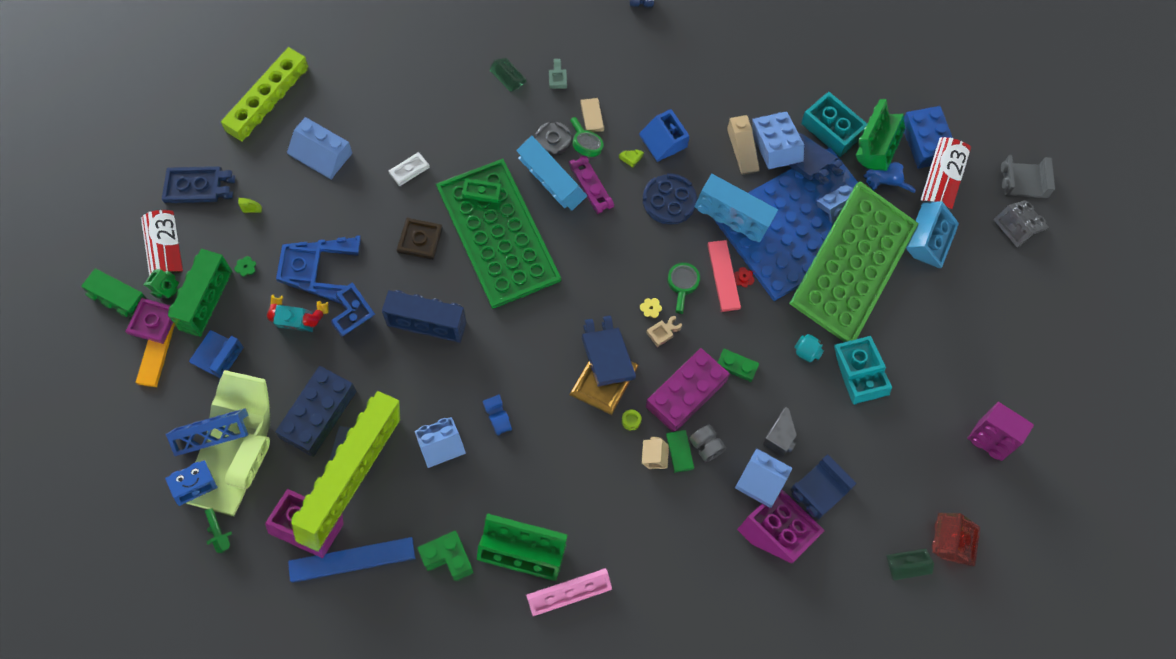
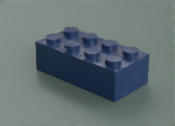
(424, 315)
(316, 411)

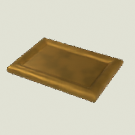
(601, 397)

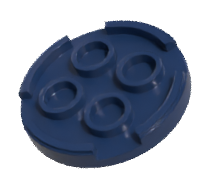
(669, 198)

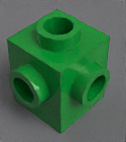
(162, 284)

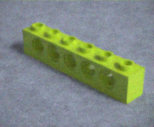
(264, 94)

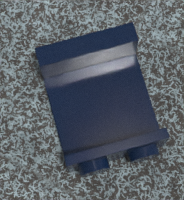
(822, 487)

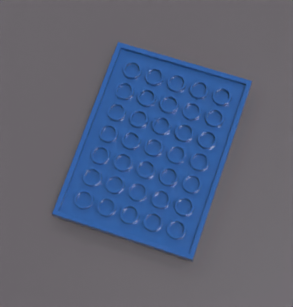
(794, 233)

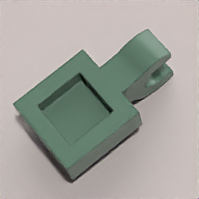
(557, 77)

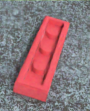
(724, 276)

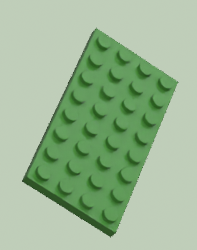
(854, 263)

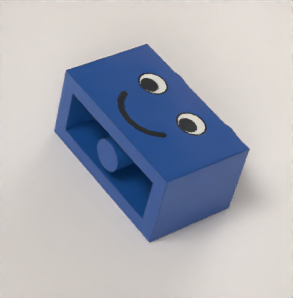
(191, 482)

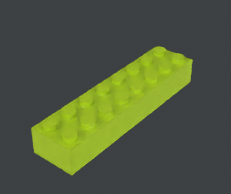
(346, 471)

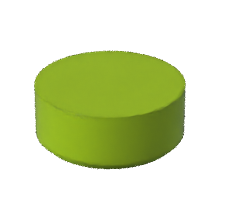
(631, 419)

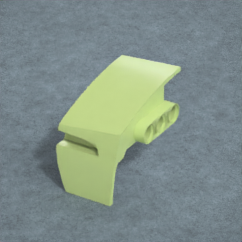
(238, 460)

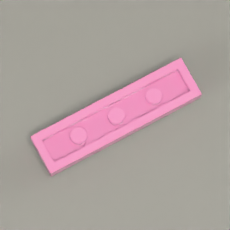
(569, 592)

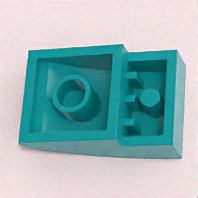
(862, 370)

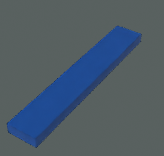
(351, 559)

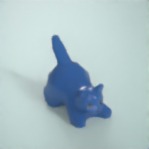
(892, 176)

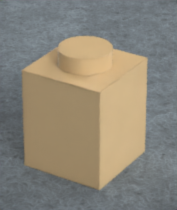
(655, 453)

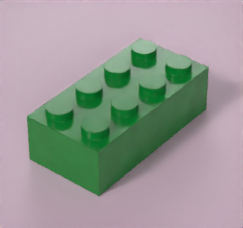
(200, 292)

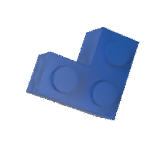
(356, 310)

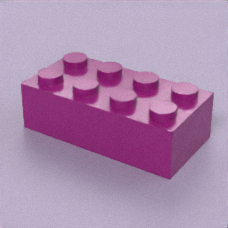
(687, 390)

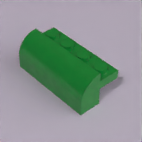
(880, 138)
(522, 547)

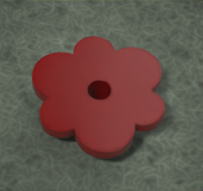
(744, 281)

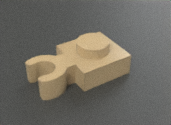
(662, 332)

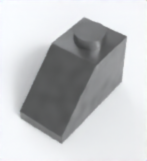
(782, 434)

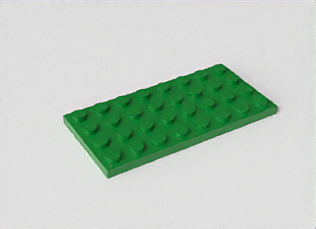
(499, 237)

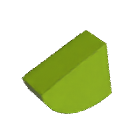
(631, 157)
(249, 206)

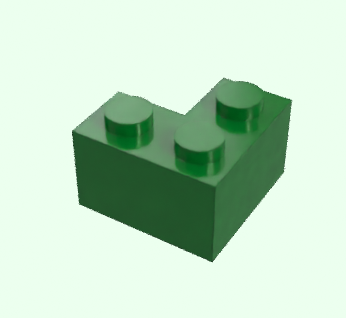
(446, 550)

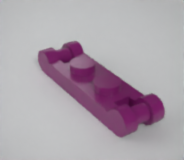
(591, 184)

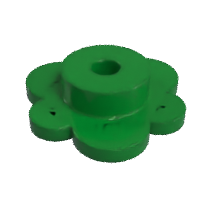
(246, 262)

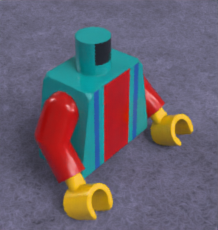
(295, 317)

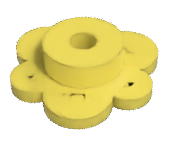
(651, 303)

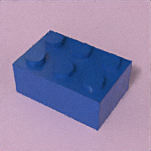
(923, 133)

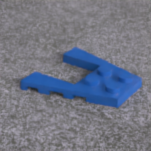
(300, 264)

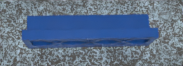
(208, 425)

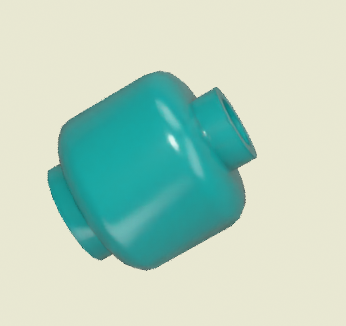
(809, 348)

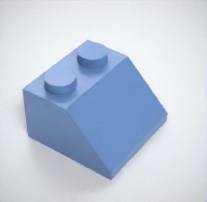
(763, 478)

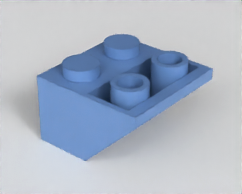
(439, 441)

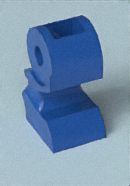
(497, 416)

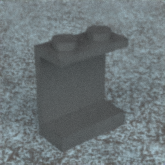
(1028, 179)

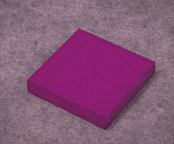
(150, 321)

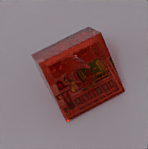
(956, 538)

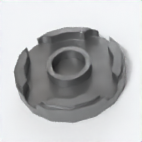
(554, 137)

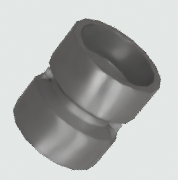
(706, 441)

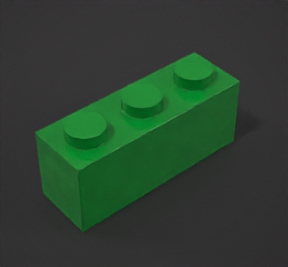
(112, 293)

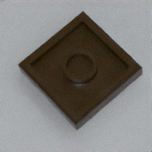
(419, 238)

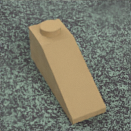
(743, 144)

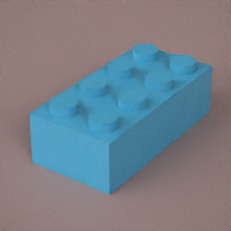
(550, 174)
(735, 208)

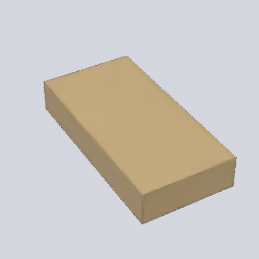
(592, 115)

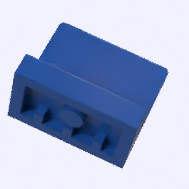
(216, 353)

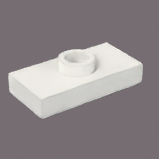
(409, 169)

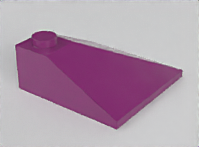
(782, 529)

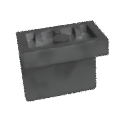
(1020, 222)

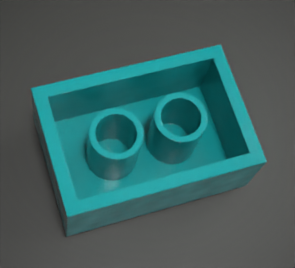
(834, 123)

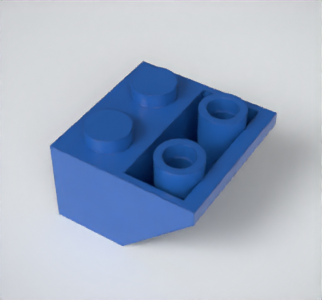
(665, 135)

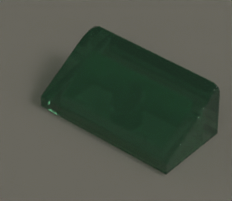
(507, 74)
(910, 564)

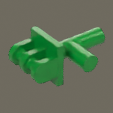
(220, 540)

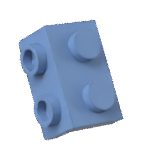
(835, 201)

